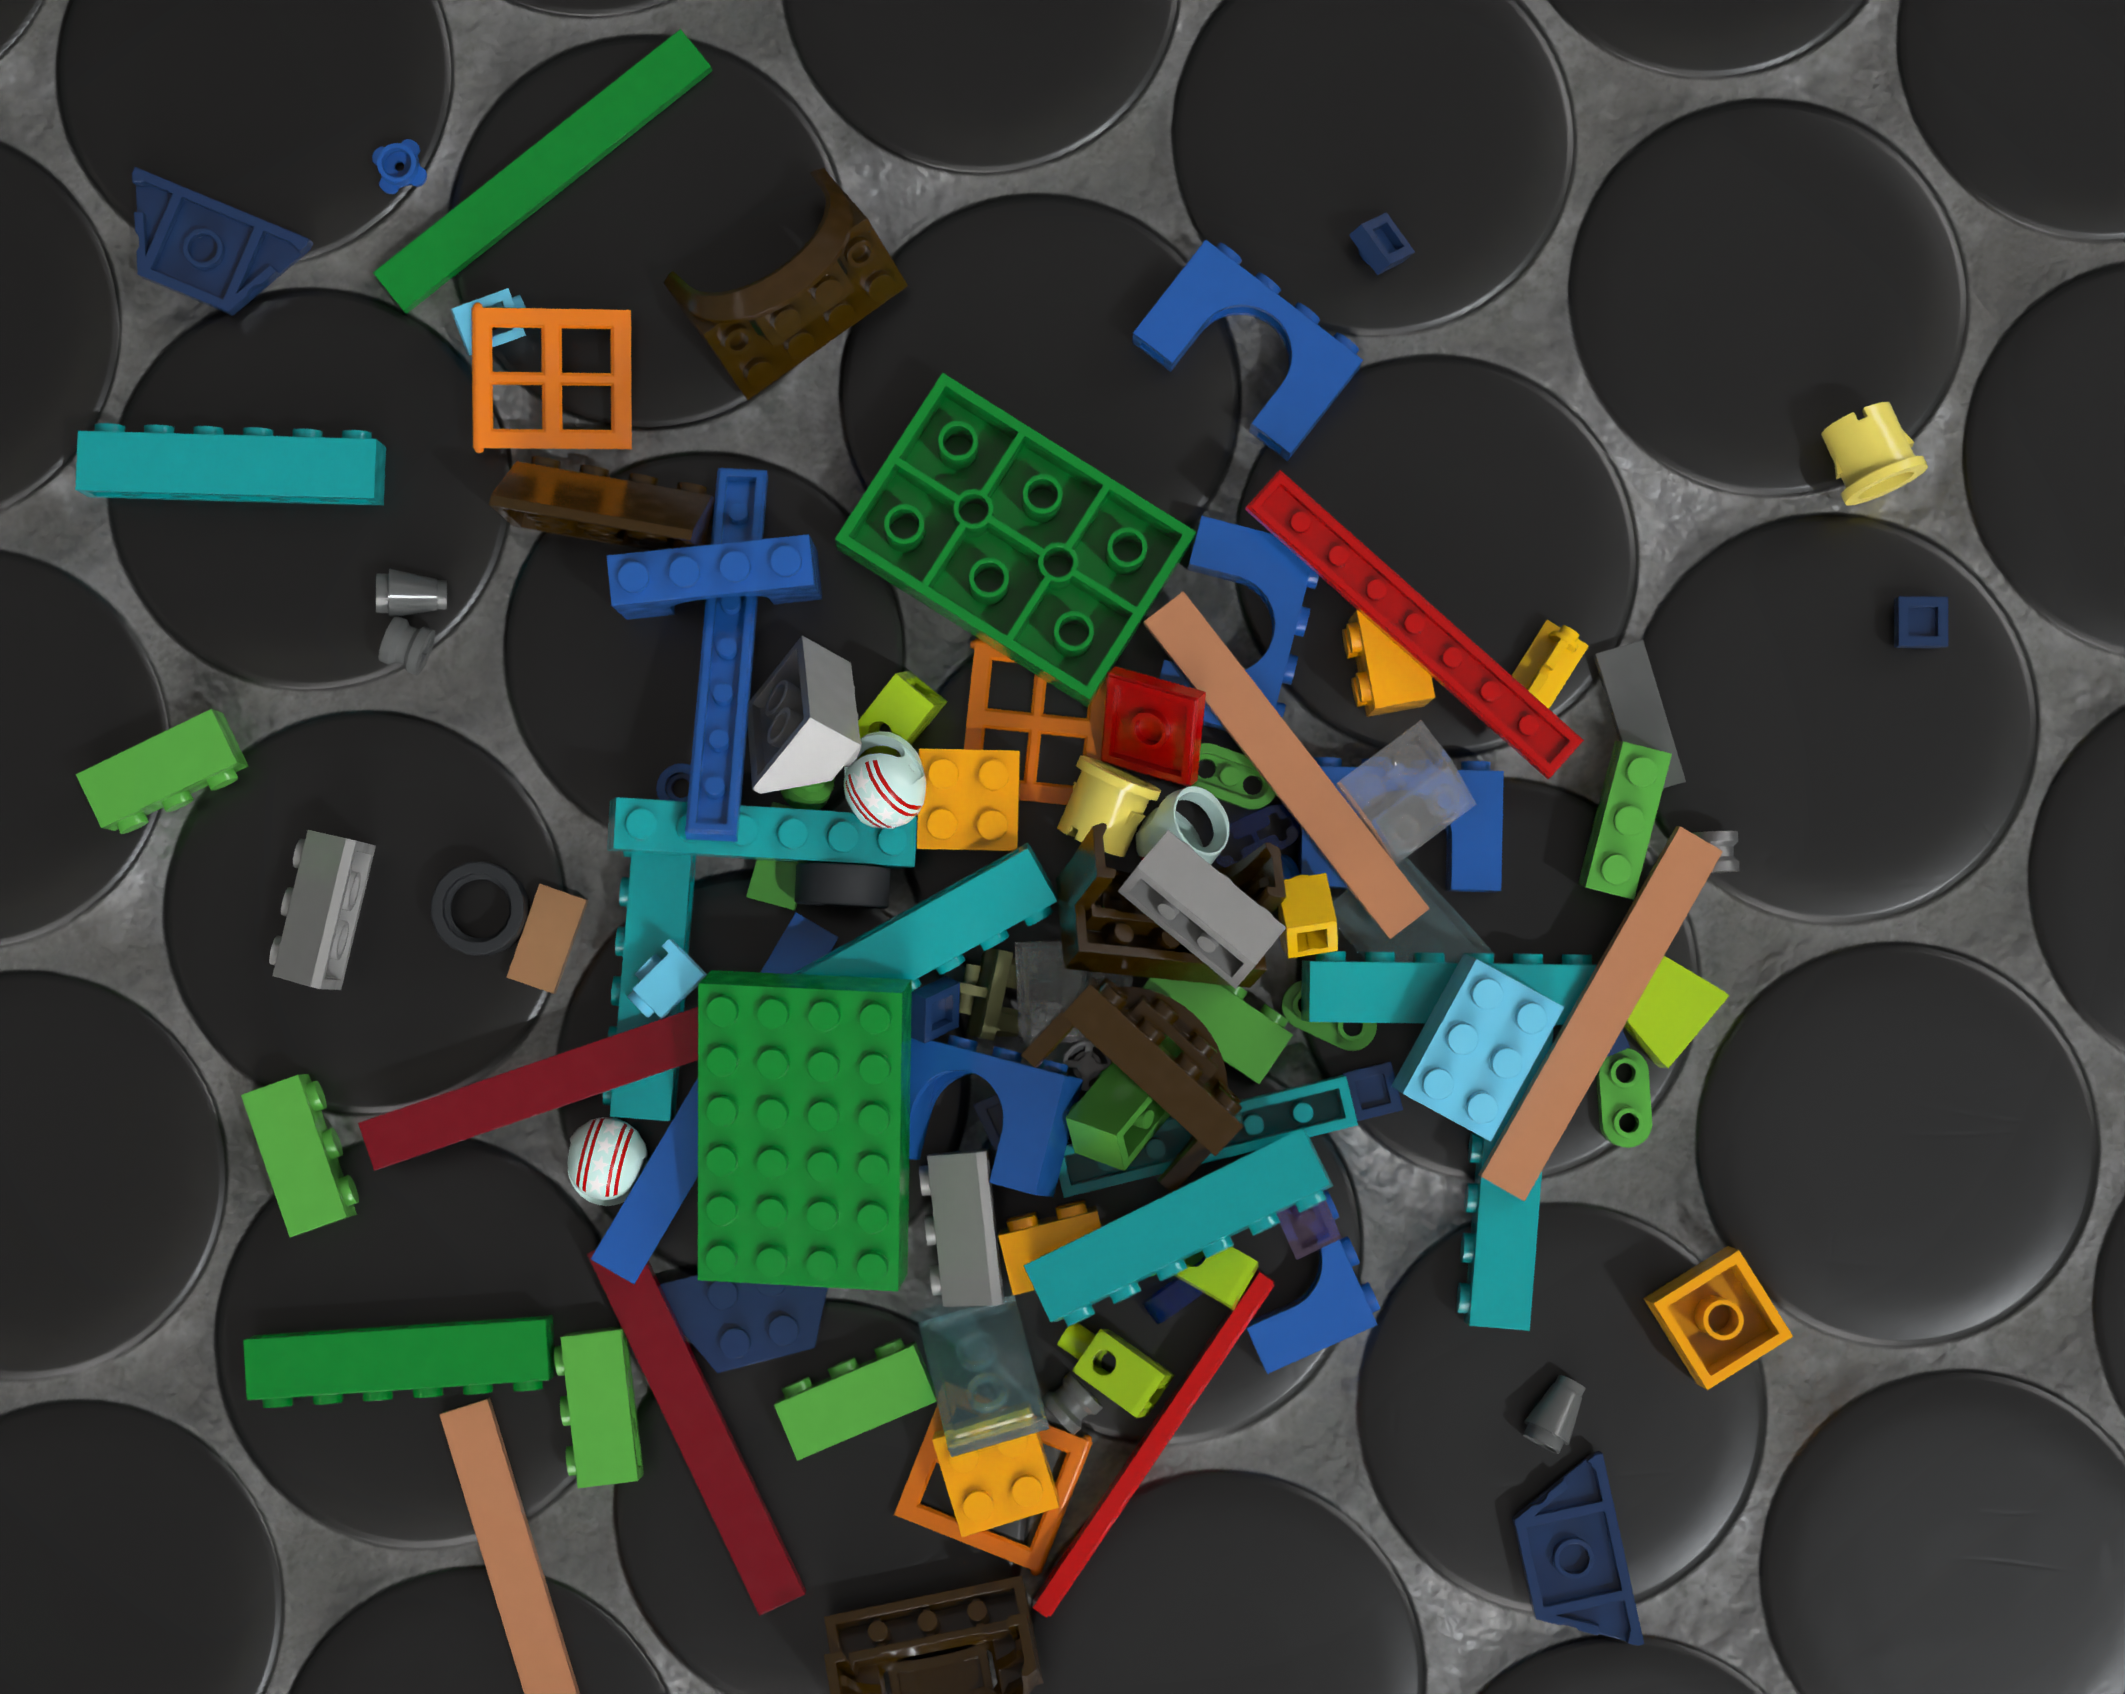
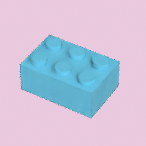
(1477, 1047)

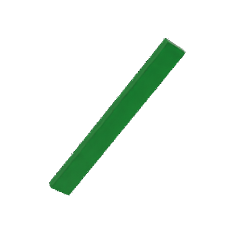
(543, 171)

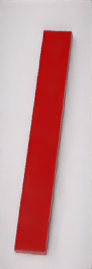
(1414, 624)
(1151, 1445)

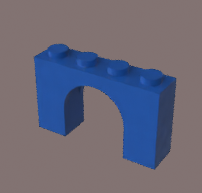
(1218, 287)
(1276, 577)
(657, 580)
(1472, 839)
(1031, 1102)
(1323, 1315)

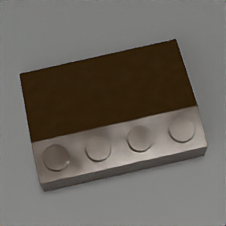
(604, 508)

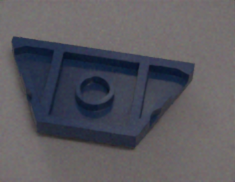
(207, 246)
(745, 1321)
(1577, 1555)

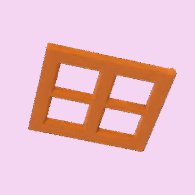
(551, 378)
(1033, 723)
(1030, 1557)

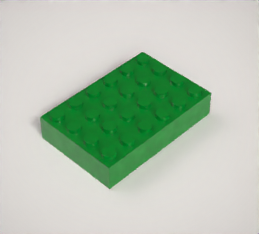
(1014, 539)
(803, 1129)

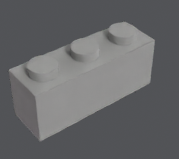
(1202, 909)

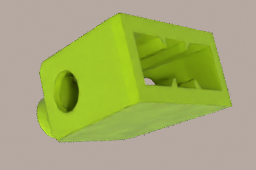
(905, 707)
(1672, 1011)
(1222, 1276)
(1134, 1382)

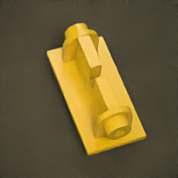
(1550, 661)

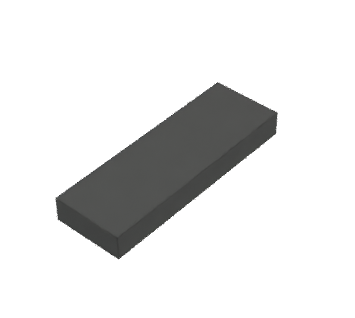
(1637, 703)

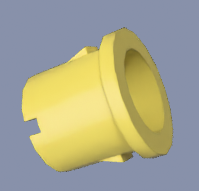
(1872, 454)
(1107, 797)

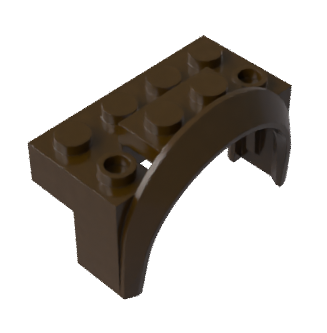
(801, 304)
(1115, 937)
(1187, 1087)
(984, 1615)

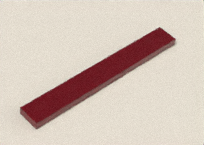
(531, 1089)
(703, 1437)

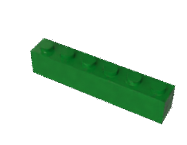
(399, 1358)

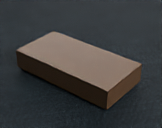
(547, 938)

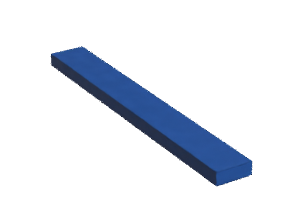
(725, 670)
(675, 1160)

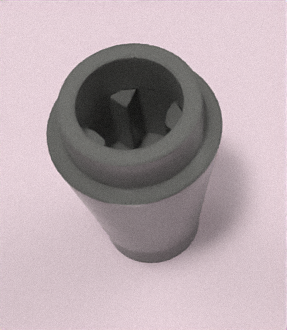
(409, 593)
(1555, 1415)

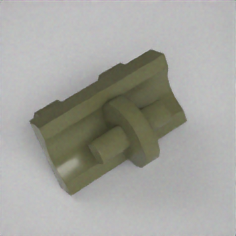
(983, 996)

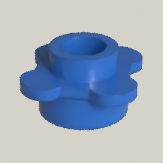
(389, 156)

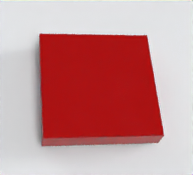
(1153, 726)

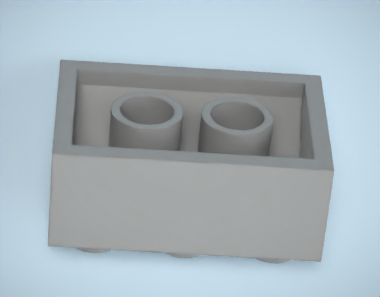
(803, 720)
(322, 910)
(962, 1228)

